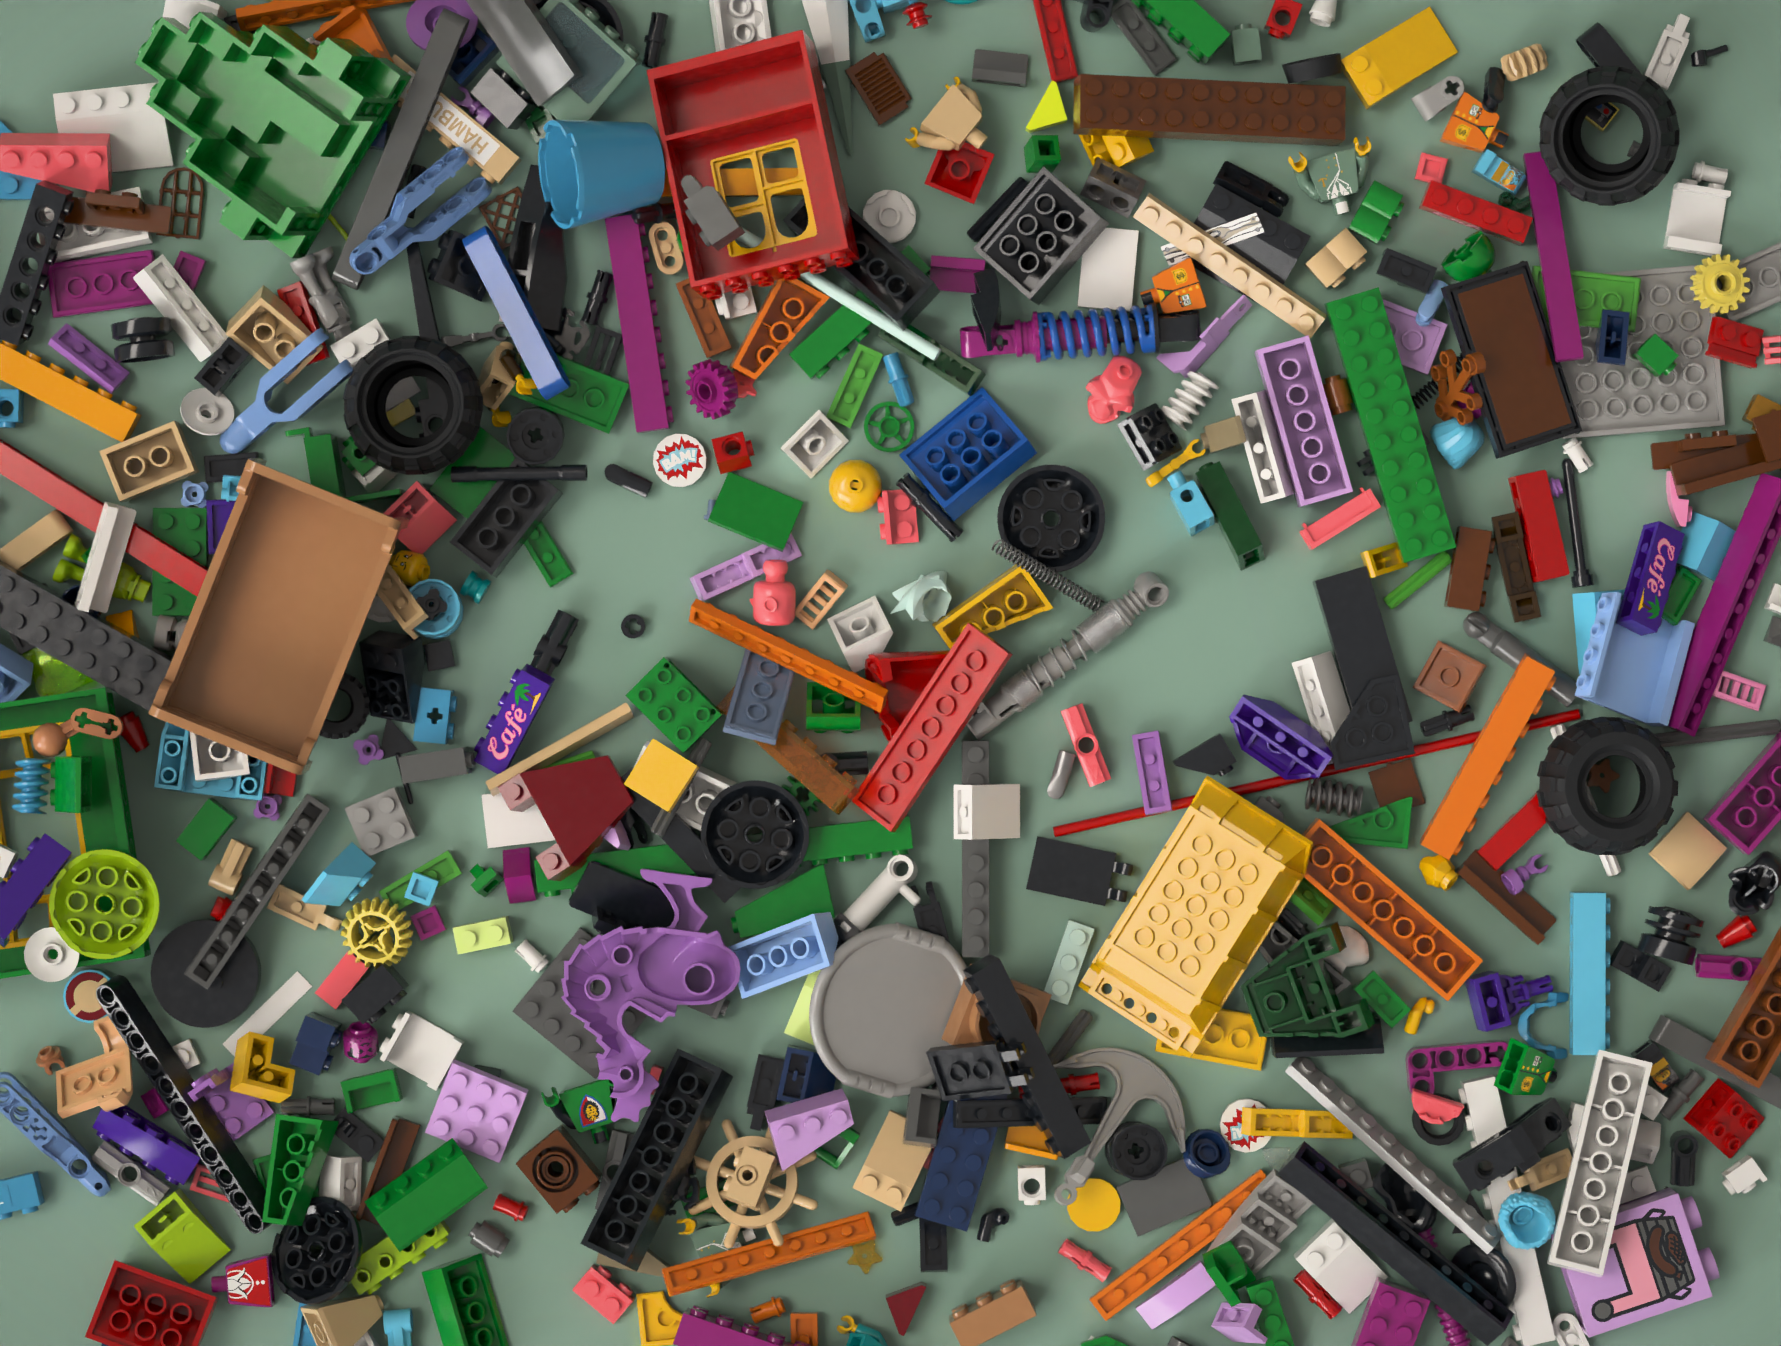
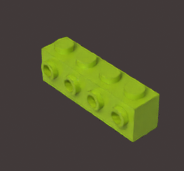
(386, 1260)

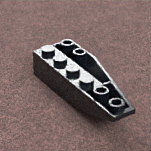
(539, 254)

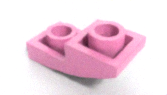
(1678, 508)

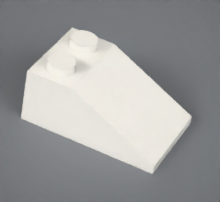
(361, 343)
(1339, 1265)

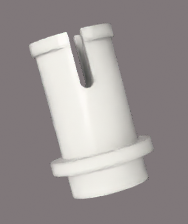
(1709, 173)
(1577, 454)
(532, 956)

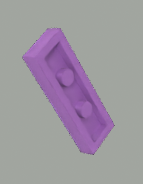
(88, 358)
(1152, 773)

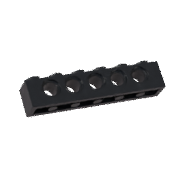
(27, 246)

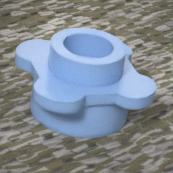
(189, 488)

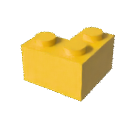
(254, 1072)

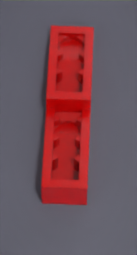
(1513, 834)

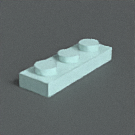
(1068, 961)

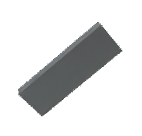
(1142, 36)

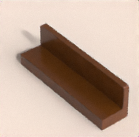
(1720, 468)
(1518, 908)
(390, 1161)

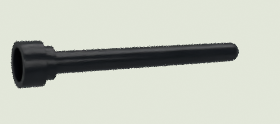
(1582, 575)

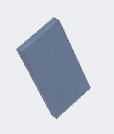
(759, 699)

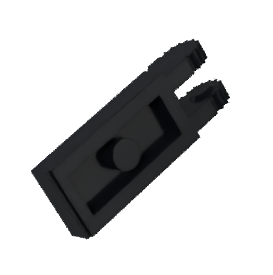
(1252, 188)
(930, 916)

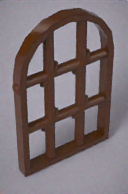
(189, 192)

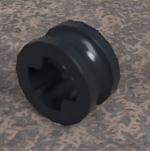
(625, 630)

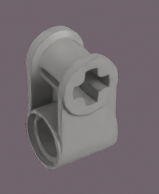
(1434, 98)

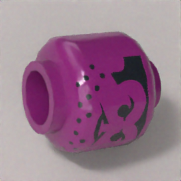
(360, 1042)

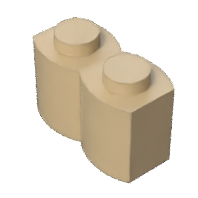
(1336, 258)

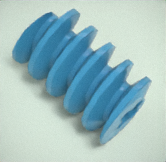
(31, 785)

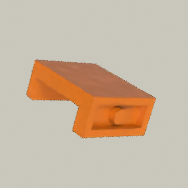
(356, 25)

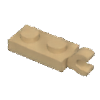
(289, 904)
(1545, 1172)

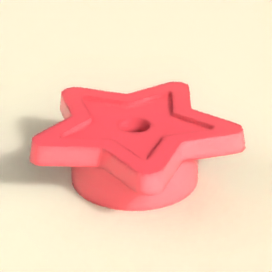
(744, 385)

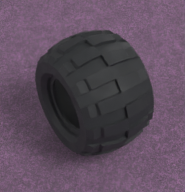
(1576, 169)
(367, 396)
(1564, 784)

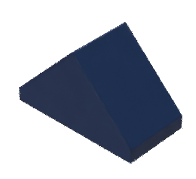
(1612, 337)

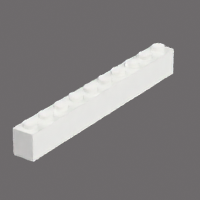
(1530, 1304)

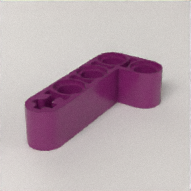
(1458, 1060)

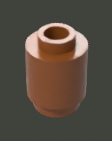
(1338, 394)

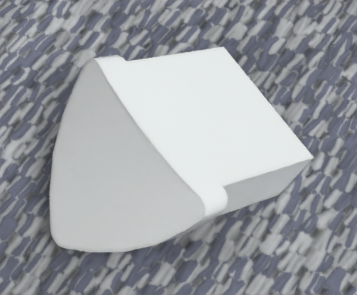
(375, 478)

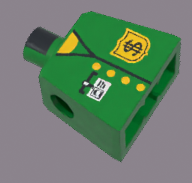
(1525, 1070)

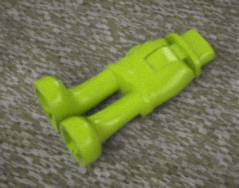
(128, 582)

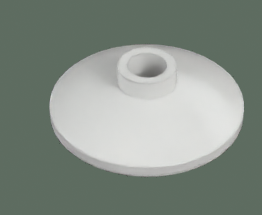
(203, 402)
(40, 963)

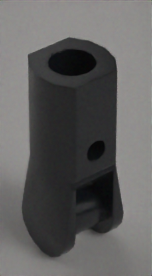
(1493, 89)
(628, 480)

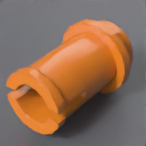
(769, 1309)

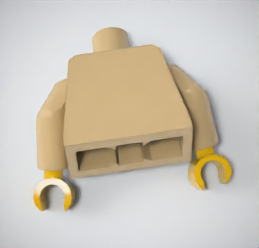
(951, 121)

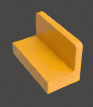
(1028, 1140)

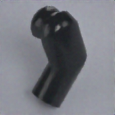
(991, 1220)

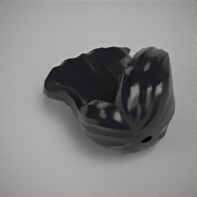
(1404, 1200)

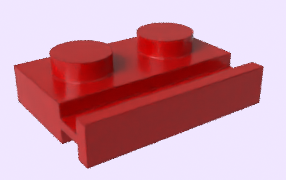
(1734, 342)

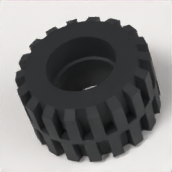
(357, 714)

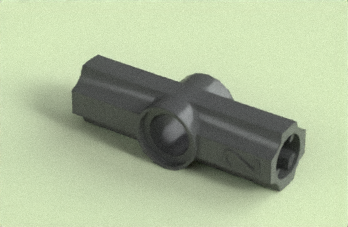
(617, 1148)

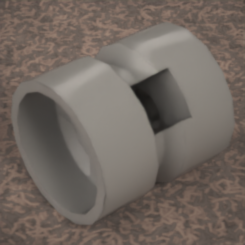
(164, 629)

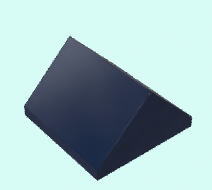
(473, 58)

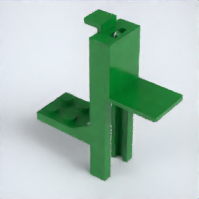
(326, 467)

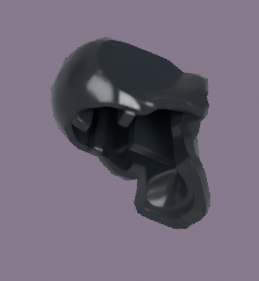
(1755, 884)

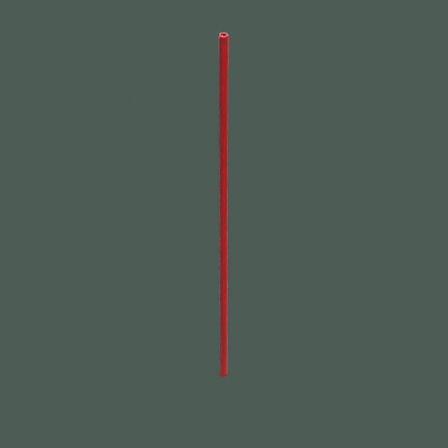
(1278, 781)

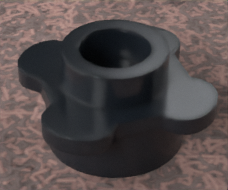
(439, 605)

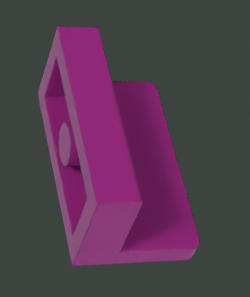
(955, 273)

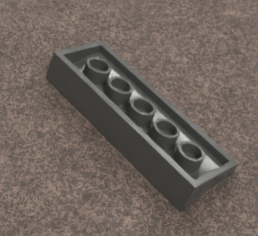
(528, 46)

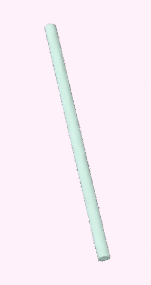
(857, 306)

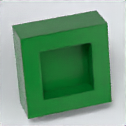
(485, 879)

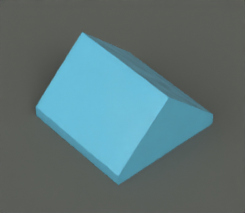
(1705, 545)

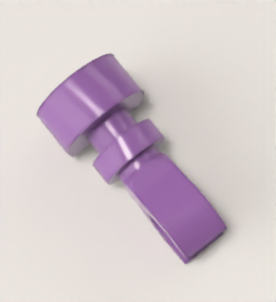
(484, 116)
(1513, 879)

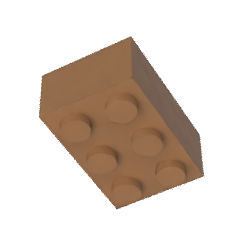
(992, 1314)

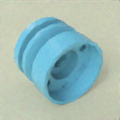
(446, 622)

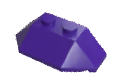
(1279, 739)

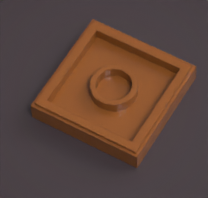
(1449, 676)

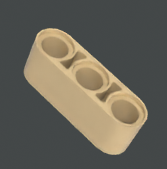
(36, 540)

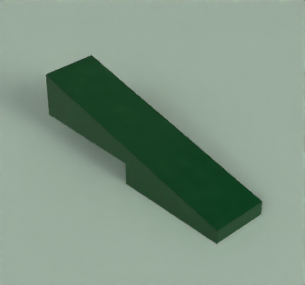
(947, 365)

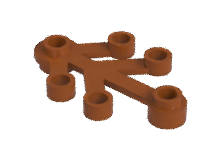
(1446, 404)

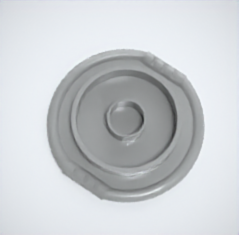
(885, 1007)

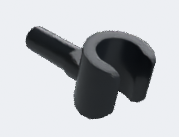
(1699, 57)

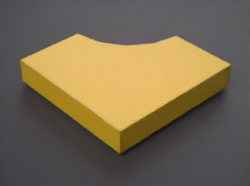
(657, 1319)

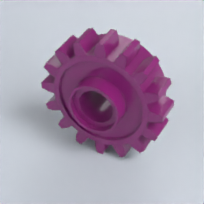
(712, 388)

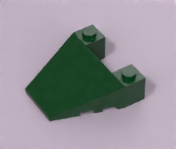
(1297, 994)

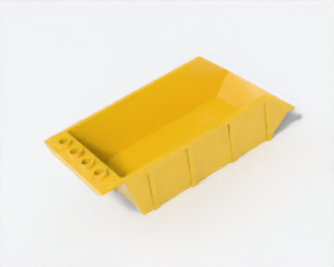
(1199, 916)

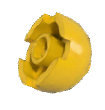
(868, 486)

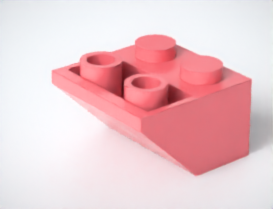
(426, 515)

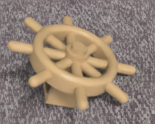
(749, 1184)

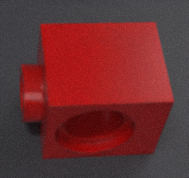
(1289, 7)
(725, 444)

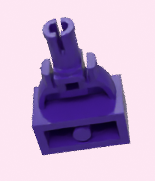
(1497, 998)

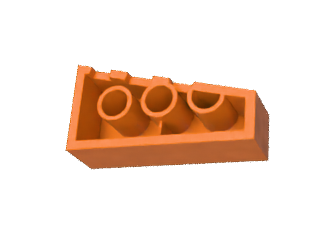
(778, 321)

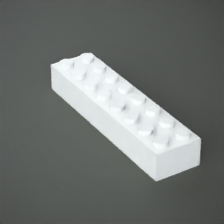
(1599, 1163)

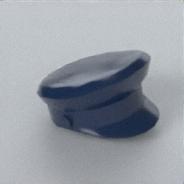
(1206, 1153)

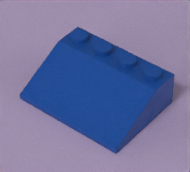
(968, 453)

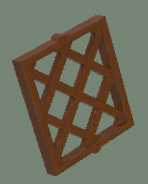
(499, 199)

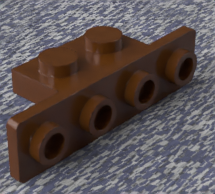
(119, 212)
(1693, 445)

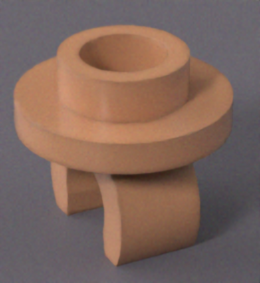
(48, 1056)

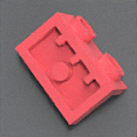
(899, 518)
(604, 1293)

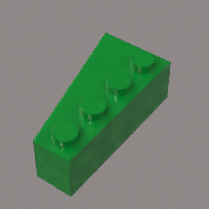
(295, 1166)

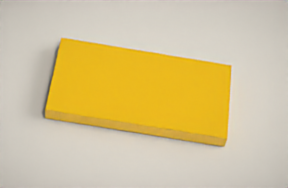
(1228, 1041)

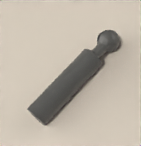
(1511, 651)

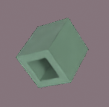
(1245, 45)

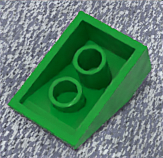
(72, 784)

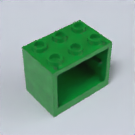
(674, 704)

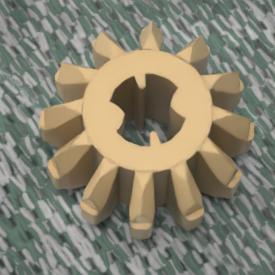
(1524, 62)

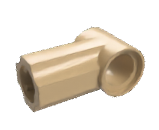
(228, 873)

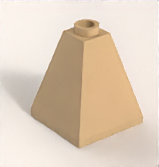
(342, 1320)

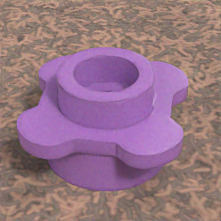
(364, 756)
(272, 812)

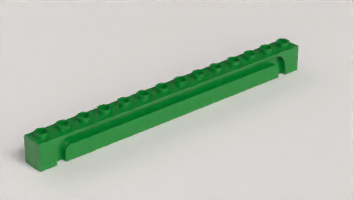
(825, 842)

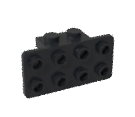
(620, 900)

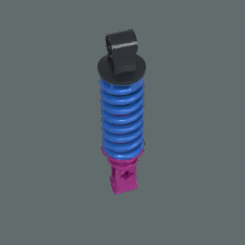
(1086, 333)

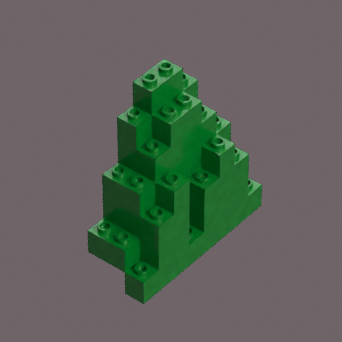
(270, 118)

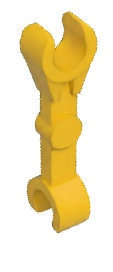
(1174, 464)

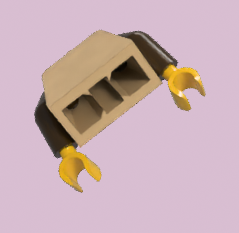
(499, 377)

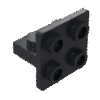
(1149, 436)

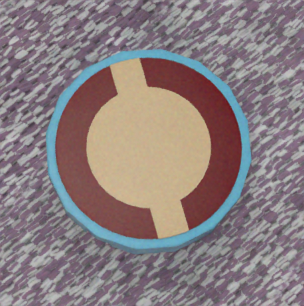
(81, 995)

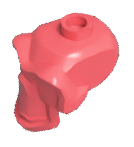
(1113, 390)

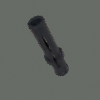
(921, 498)

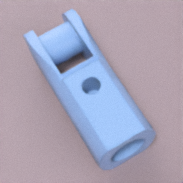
(1430, 303)

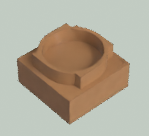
(969, 1026)

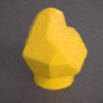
(1438, 872)

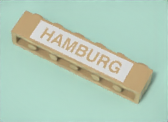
(463, 131)

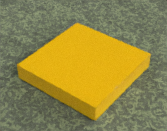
(661, 775)

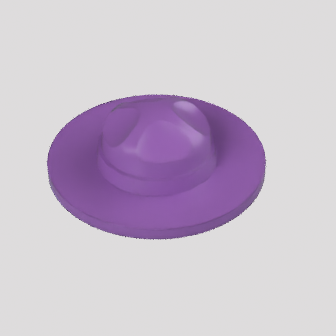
(424, 16)

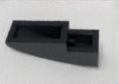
(987, 306)

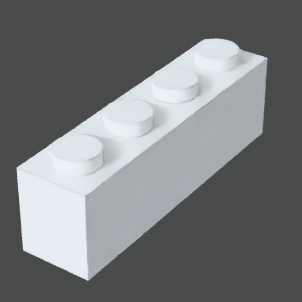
(1263, 447)

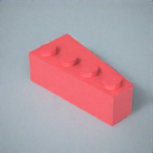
(59, 158)

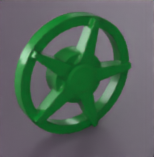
(888, 426)

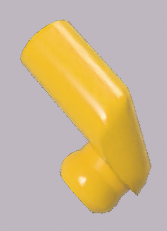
(1415, 1014)

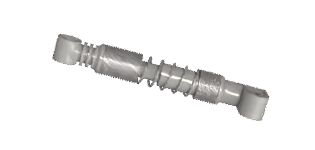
(1093, 634)

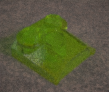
(54, 676)

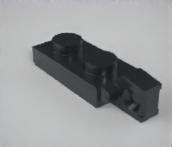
(764, 1088)

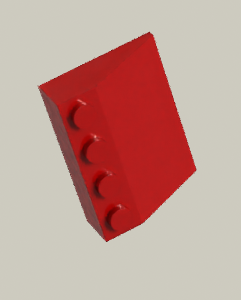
(149, 1311)

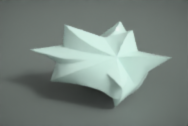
(925, 597)

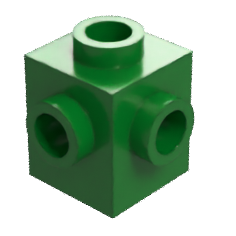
(352, 460)

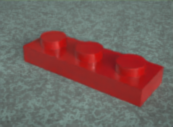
(296, 298)

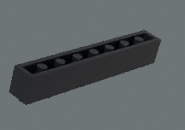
(1011, 1024)

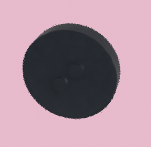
(188, 1001)

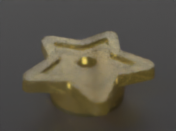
(864, 1263)

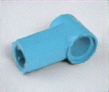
(398, 1326)

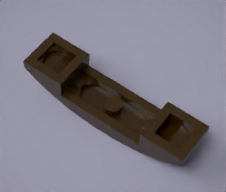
(1515, 567)

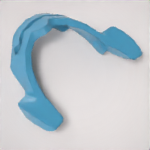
(1524, 1025)

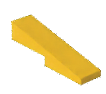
(1292, 1123)

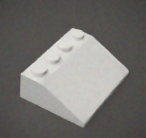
(137, 132)

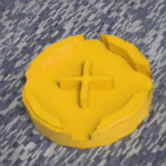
(1095, 1205)

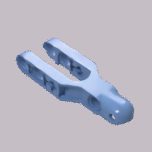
(393, 237)
(260, 417)
(52, 1135)

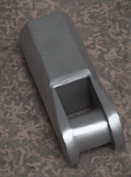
(1060, 774)

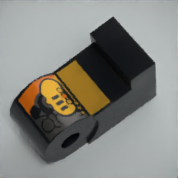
(1661, 1072)

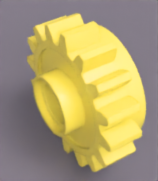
(1732, 284)

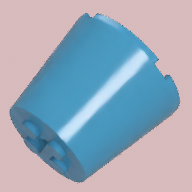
(599, 169)

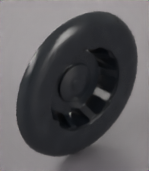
(1490, 1271)

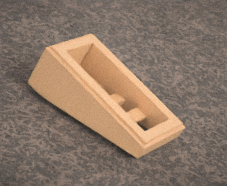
(833, 580)

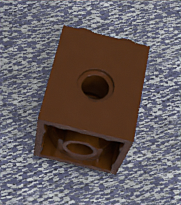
(564, 1187)

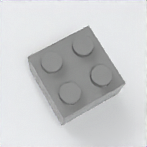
(381, 821)

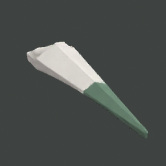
(831, 37)

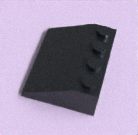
(1041, 236)
(1271, 251)

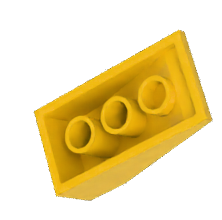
(1397, 57)

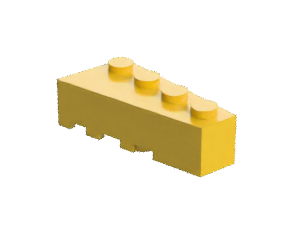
(998, 604)

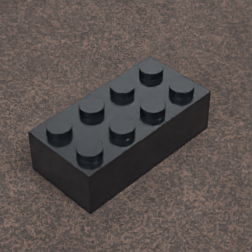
(505, 521)

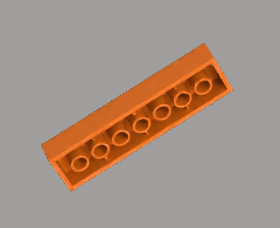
(1387, 912)

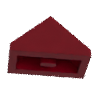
(904, 1304)

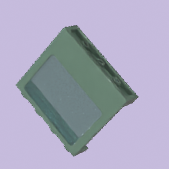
(596, 52)

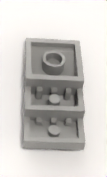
(1264, 1221)

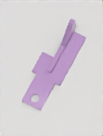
(1210, 341)

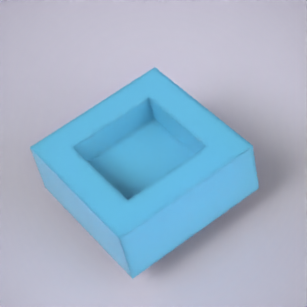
(421, 888)

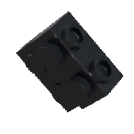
(455, 268)

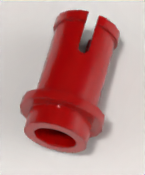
(511, 1207)

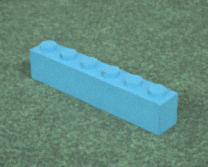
(1588, 973)

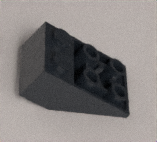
(393, 674)

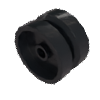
(142, 337)

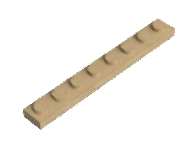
(1229, 265)

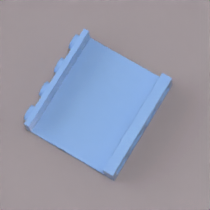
(1633, 671)

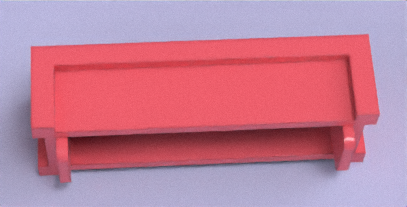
(1339, 519)

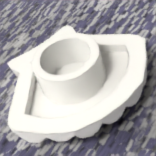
(1354, 954)

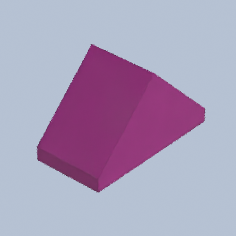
(519, 875)

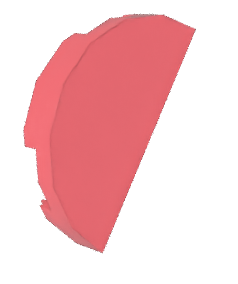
(1435, 1108)

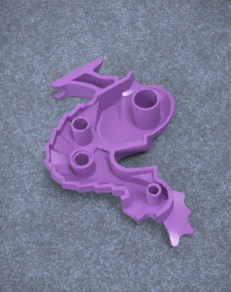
(651, 973)

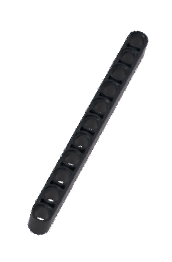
(173, 1084)

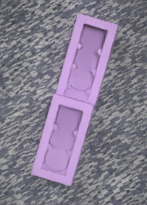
(740, 569)

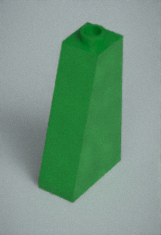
(787, 903)

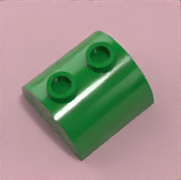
(831, 710)

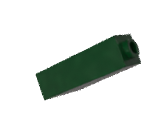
(1230, 515)

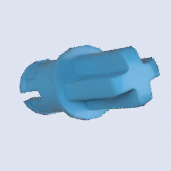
(898, 379)

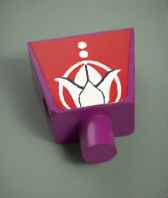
(248, 1282)

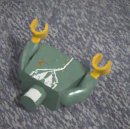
(1334, 175)
(708, 1236)

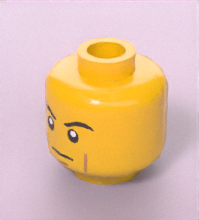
(410, 567)

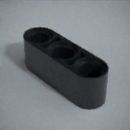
(1602, 48)

